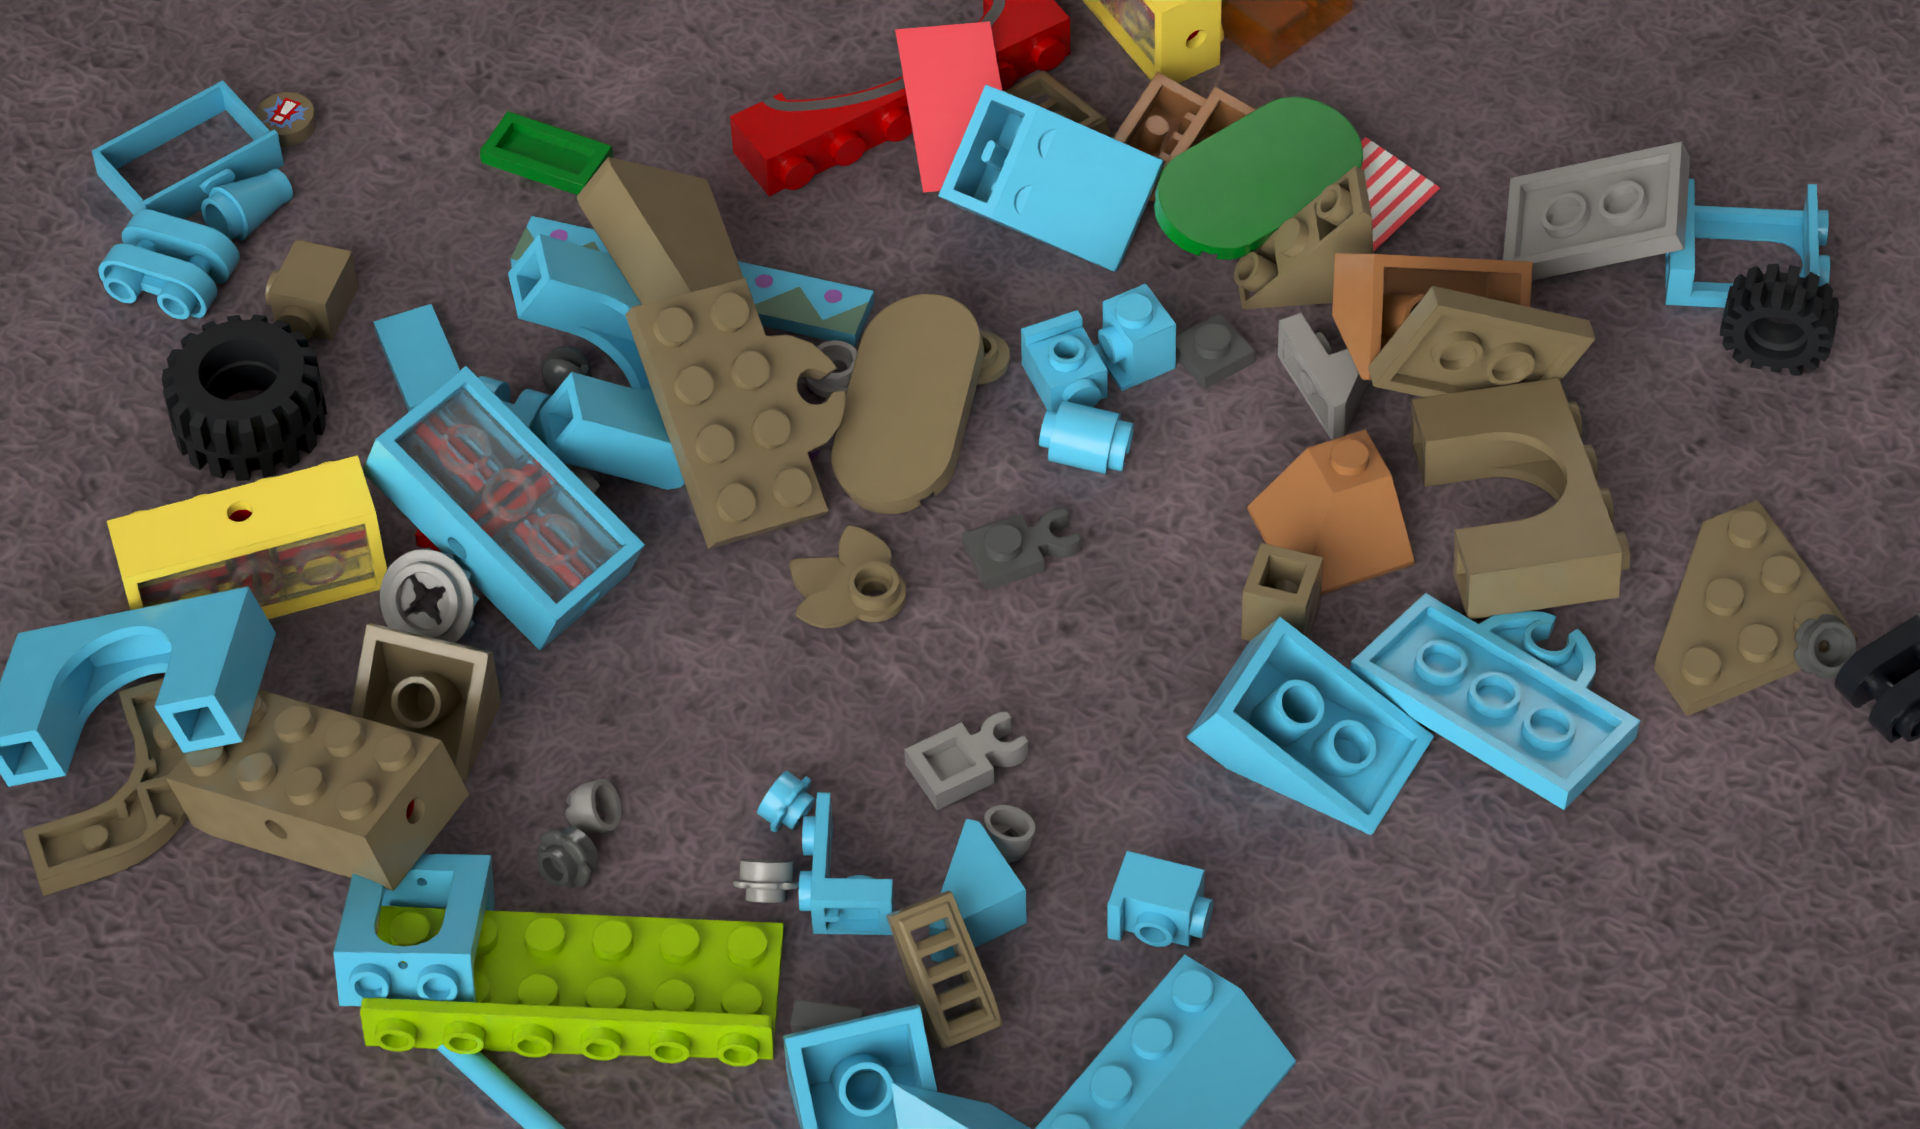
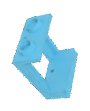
(1795, 228)
(434, 969)

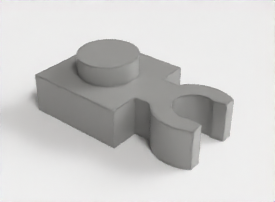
(960, 763)

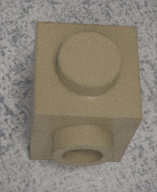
(313, 289)
(1282, 586)

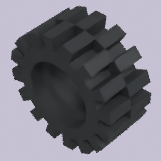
(1783, 297)

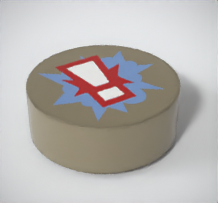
(289, 115)

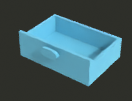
(188, 194)

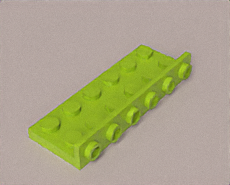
(594, 988)

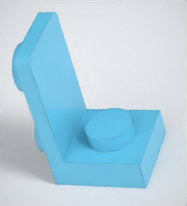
(839, 904)

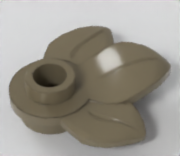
(838, 584)

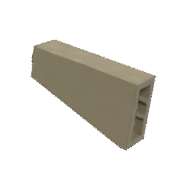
(659, 229)

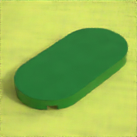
(1254, 176)

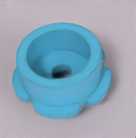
(786, 801)

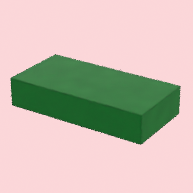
(544, 153)

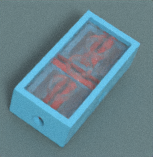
(502, 507)

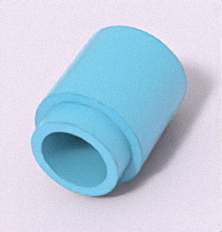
(1086, 437)

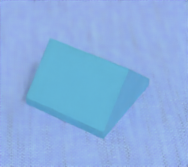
(846, 1069)

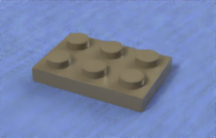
(1477, 343)

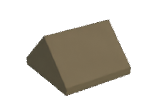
(428, 689)

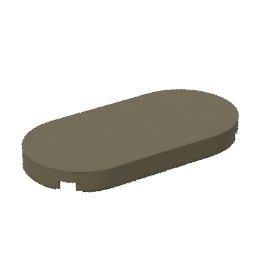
(908, 403)

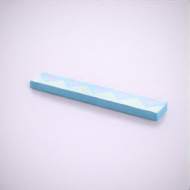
(781, 297)

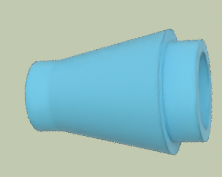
(245, 204)

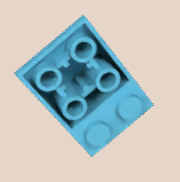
(1051, 178)

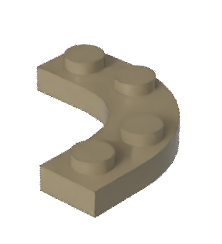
(128, 825)

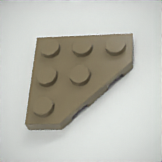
(1738, 611)

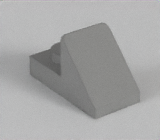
(1325, 379)

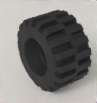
(253, 430)

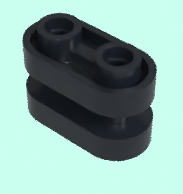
(1891, 676)

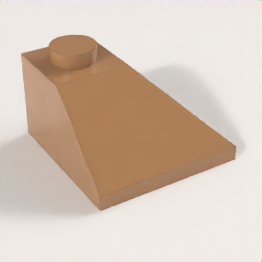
(1339, 507)

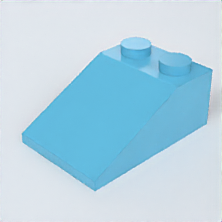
(1310, 729)

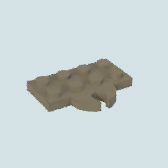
(736, 409)

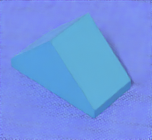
(983, 888)

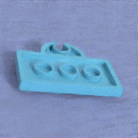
(1501, 694)

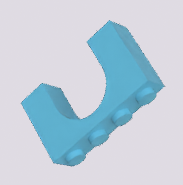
(588, 418)
(58, 675)

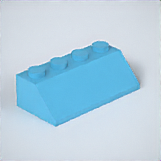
(1180, 1062)

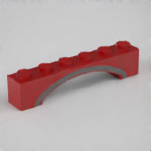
(795, 139)

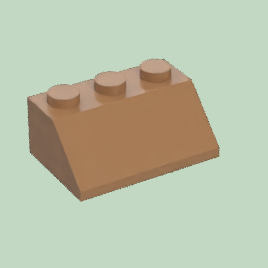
(1381, 290)

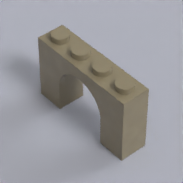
(1533, 437)

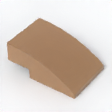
(1175, 119)

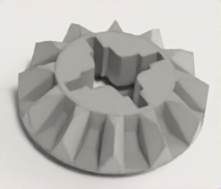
(403, 589)

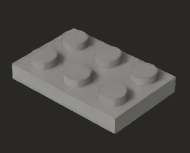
(1599, 211)

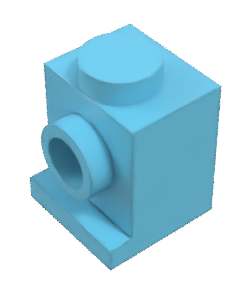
(1136, 337)
(1063, 362)
(1158, 902)

